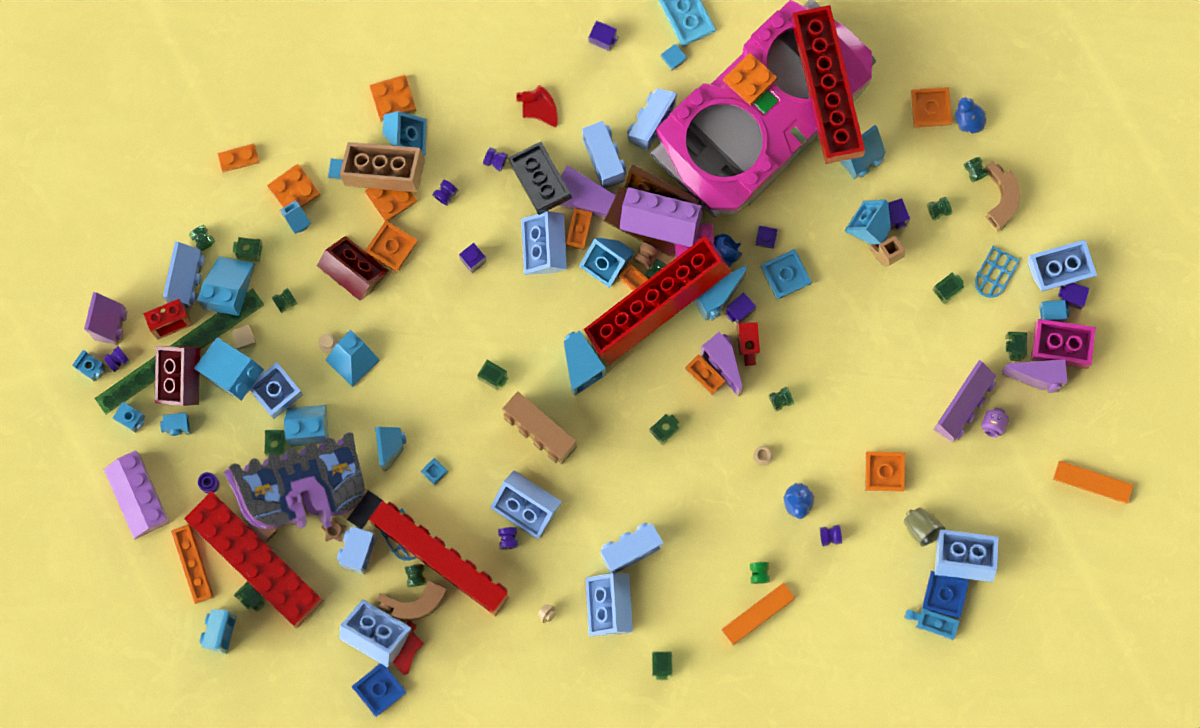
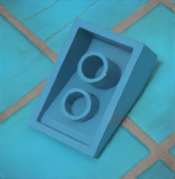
(873, 154)
(226, 286)
(717, 297)
(218, 631)

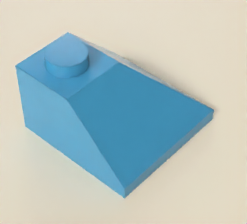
(405, 130)
(870, 222)
(606, 259)
(352, 358)
(390, 445)

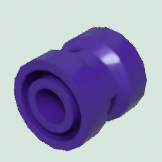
(495, 159)
(446, 191)
(116, 359)
(209, 485)
(832, 535)
(508, 538)

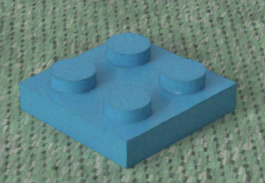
(785, 274)

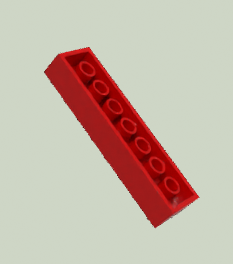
(828, 84)
(657, 300)
(439, 558)
(253, 559)

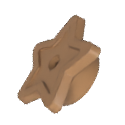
(337, 534)

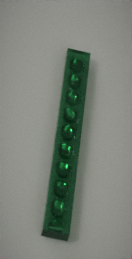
(198, 337)

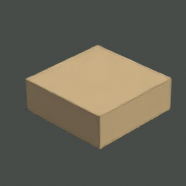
(243, 336)

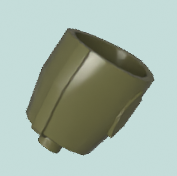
(923, 526)

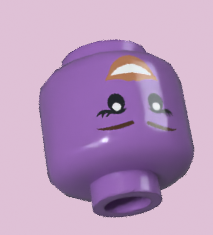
(995, 422)

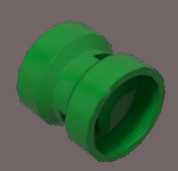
(759, 572)

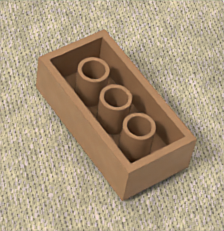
(382, 167)
(539, 427)

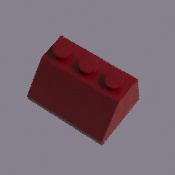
(352, 268)
(175, 375)

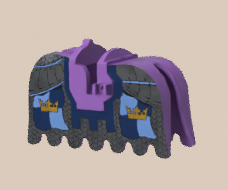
(324, 476)

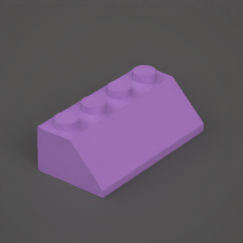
(660, 217)
(965, 402)
(136, 494)

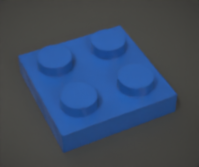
(945, 595)
(379, 689)

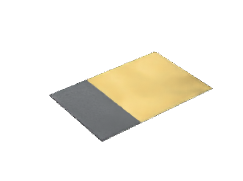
(362, 512)

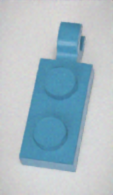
(934, 623)

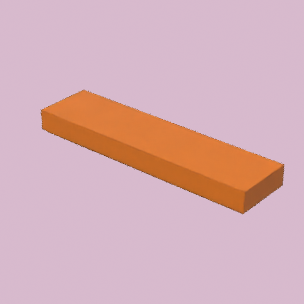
(1093, 482)
(192, 564)
(758, 614)

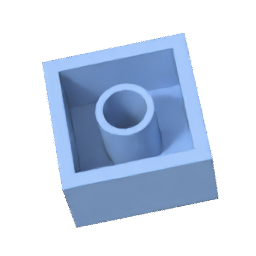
(275, 390)
(356, 550)

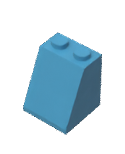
(582, 362)
(229, 369)
(306, 425)

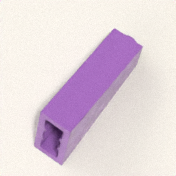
(586, 194)

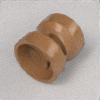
(645, 255)

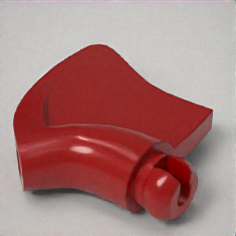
(538, 105)
(409, 649)

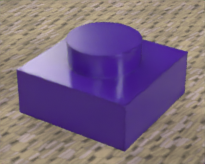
(766, 237)

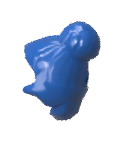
(964, 114)
(727, 248)
(798, 506)

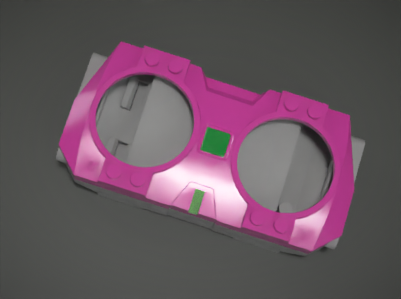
(735, 150)

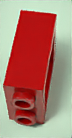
(171, 321)

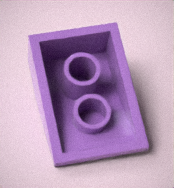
(105, 319)
(721, 357)
(1042, 375)

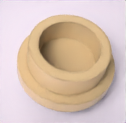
(327, 342)
(762, 455)
(547, 613)

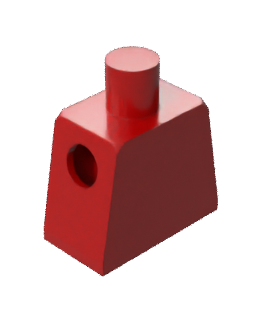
(750, 333)

